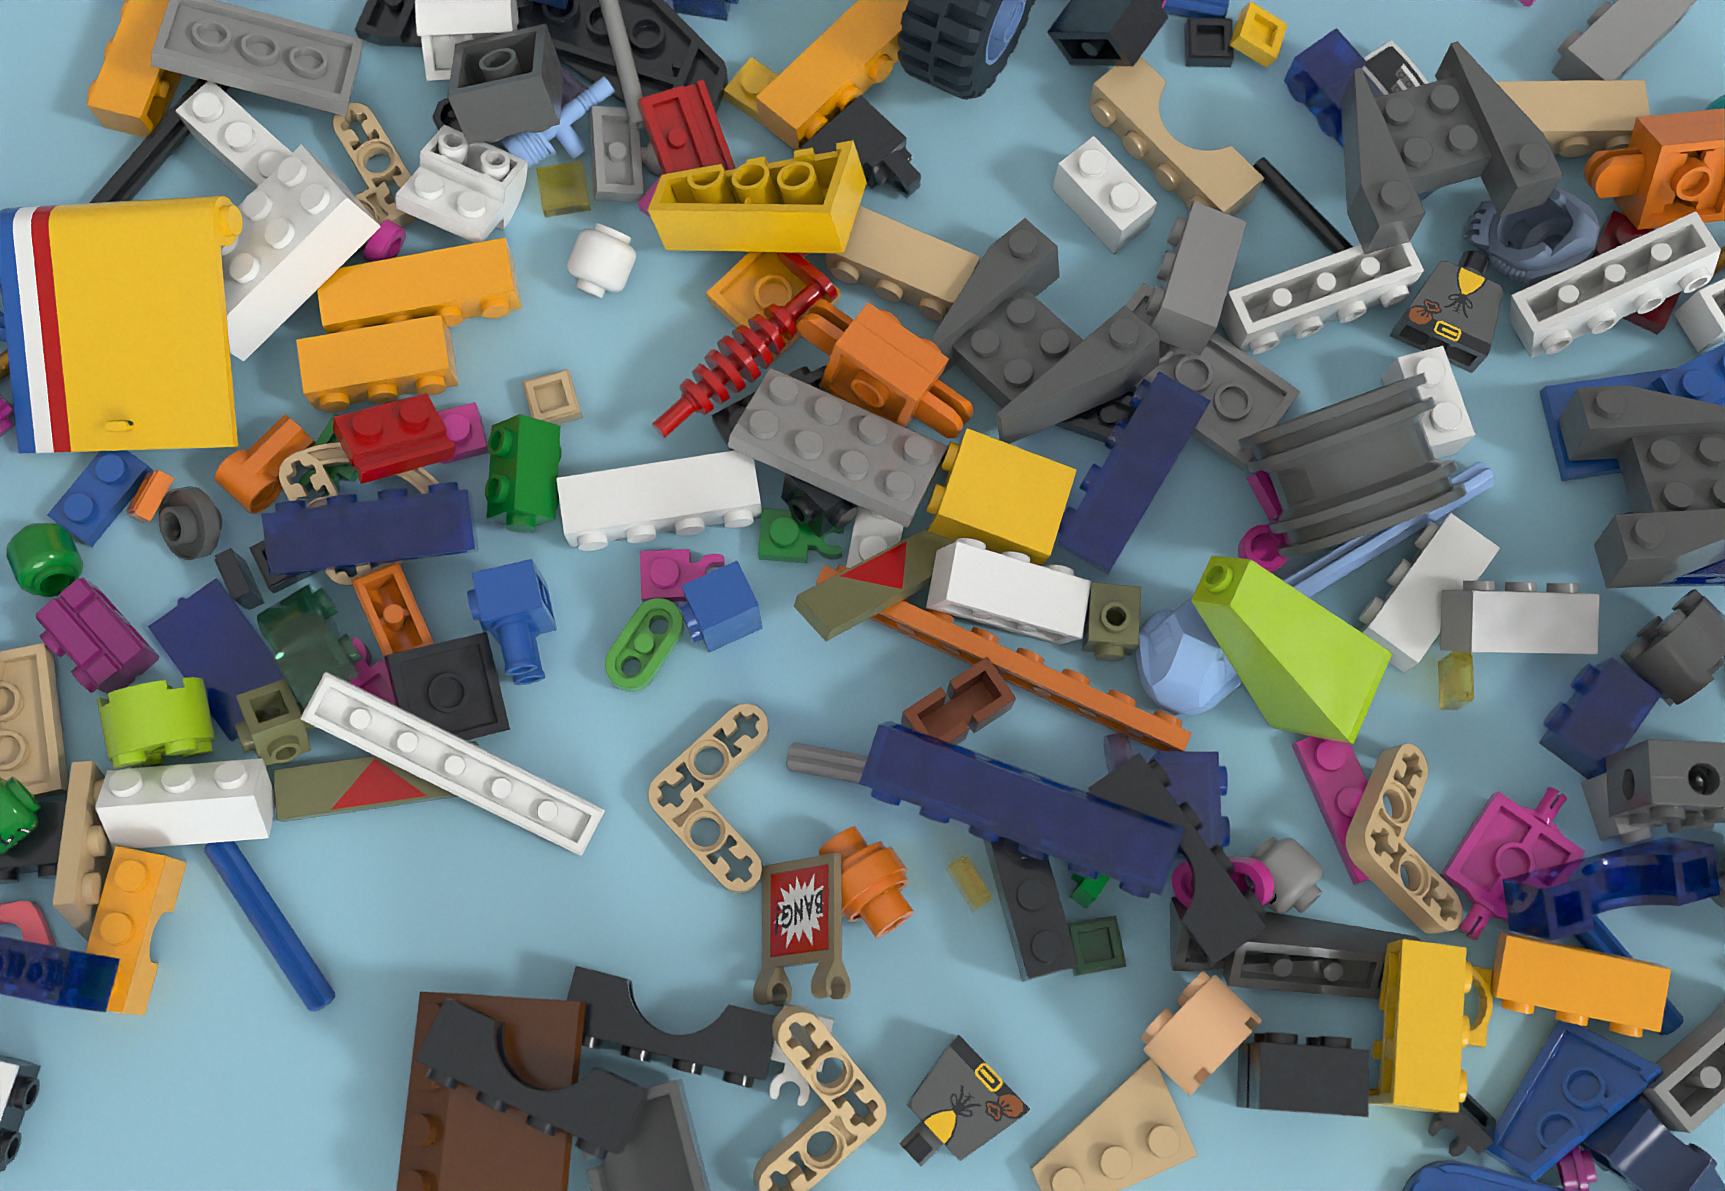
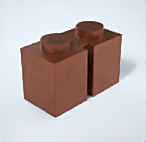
(976, 700)

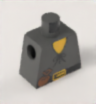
(1454, 311)
(960, 1105)

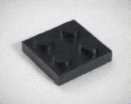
(451, 686)

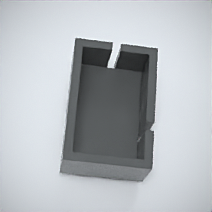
(660, 1151)

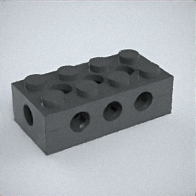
(1668, 783)

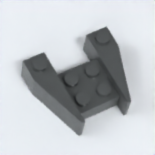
(1435, 139)
(1029, 355)
(1672, 473)

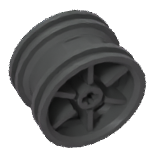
(1353, 468)

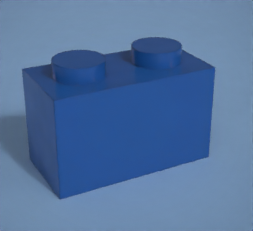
(720, 607)

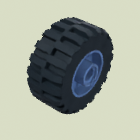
(960, 42)

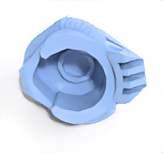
(1183, 662)

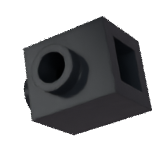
(815, 506)

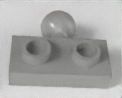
(618, 156)

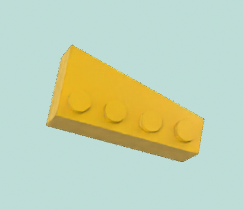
(761, 205)

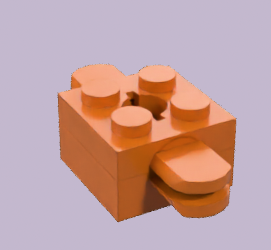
(1667, 169)
(884, 368)

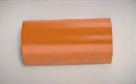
(391, 610)

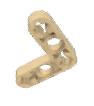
(377, 197)
(697, 807)
(1379, 847)
(833, 1116)

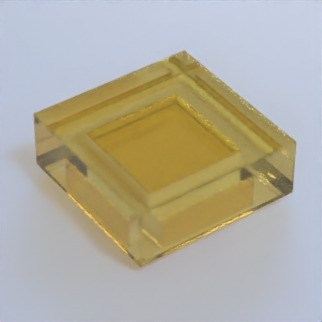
(563, 189)
(1455, 680)
(969, 883)

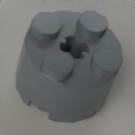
(1681, 650)

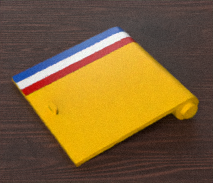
(119, 322)

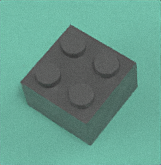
(506, 84)

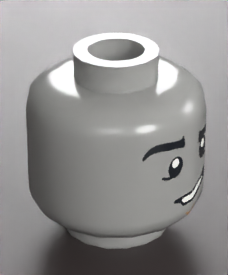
(1293, 874)

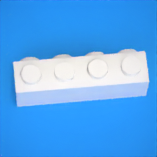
(1614, 285)
(1316, 294)

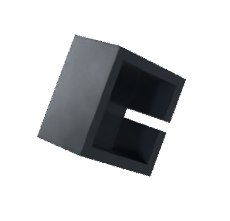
(1306, 1078)

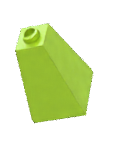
(1291, 653)

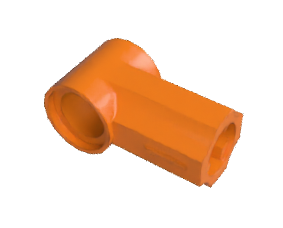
(254, 474)

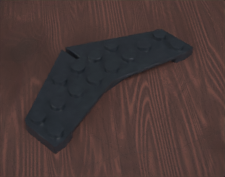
(661, 42)

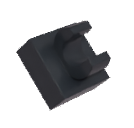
(1472, 1124)

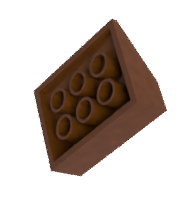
(467, 1146)

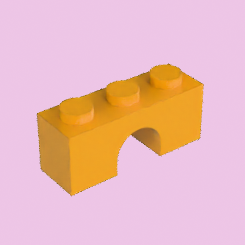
(133, 899)

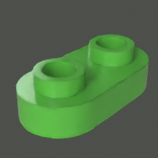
(644, 646)

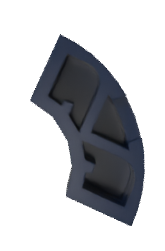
(1648, 1154)

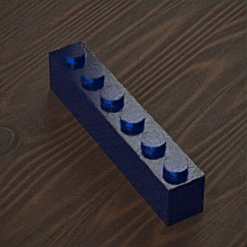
(1021, 807)

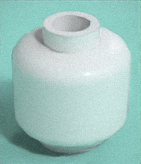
(601, 260)

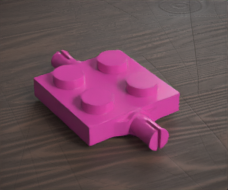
(1505, 844)

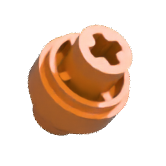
(870, 882)

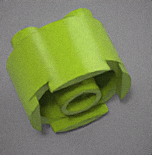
(156, 721)

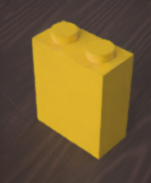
(1000, 496)

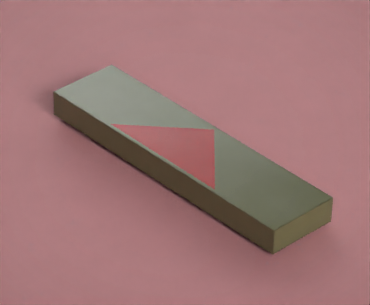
(871, 585)
(348, 788)

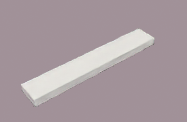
(452, 763)

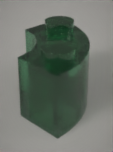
(308, 641)

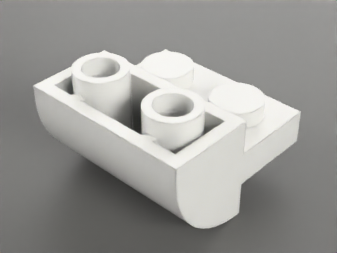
(457, 21)
(464, 186)

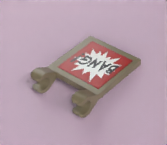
(802, 928)

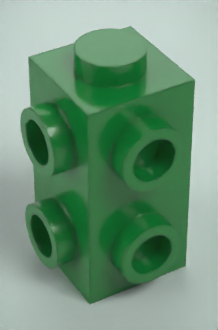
(523, 473)

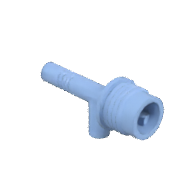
(536, 146)

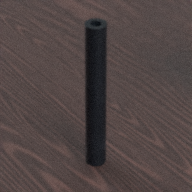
(1301, 207)

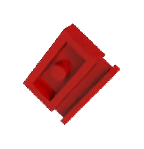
(685, 129)
(393, 437)

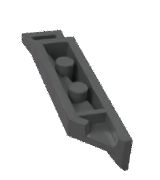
(1294, 956)

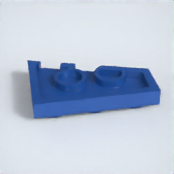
(1566, 1097)

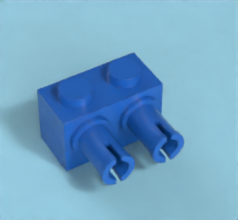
(515, 609)

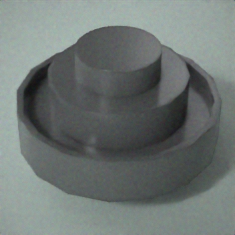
(189, 523)

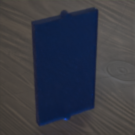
(216, 642)

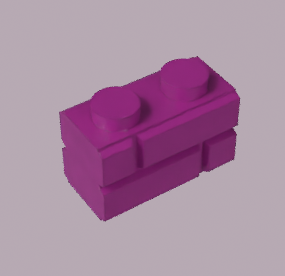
(95, 637)

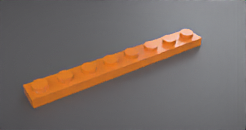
(1027, 671)

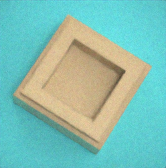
(553, 398)

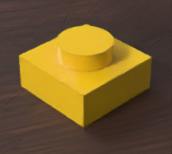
(1258, 34)
(747, 85)

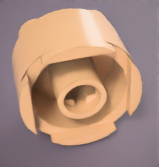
(1200, 1033)

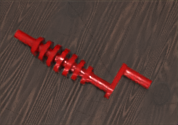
(749, 349)

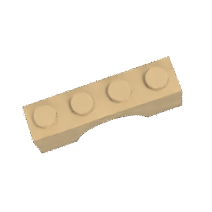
(1129, 105)

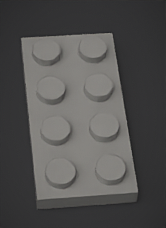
(258, 53)
(1241, 390)
(838, 447)

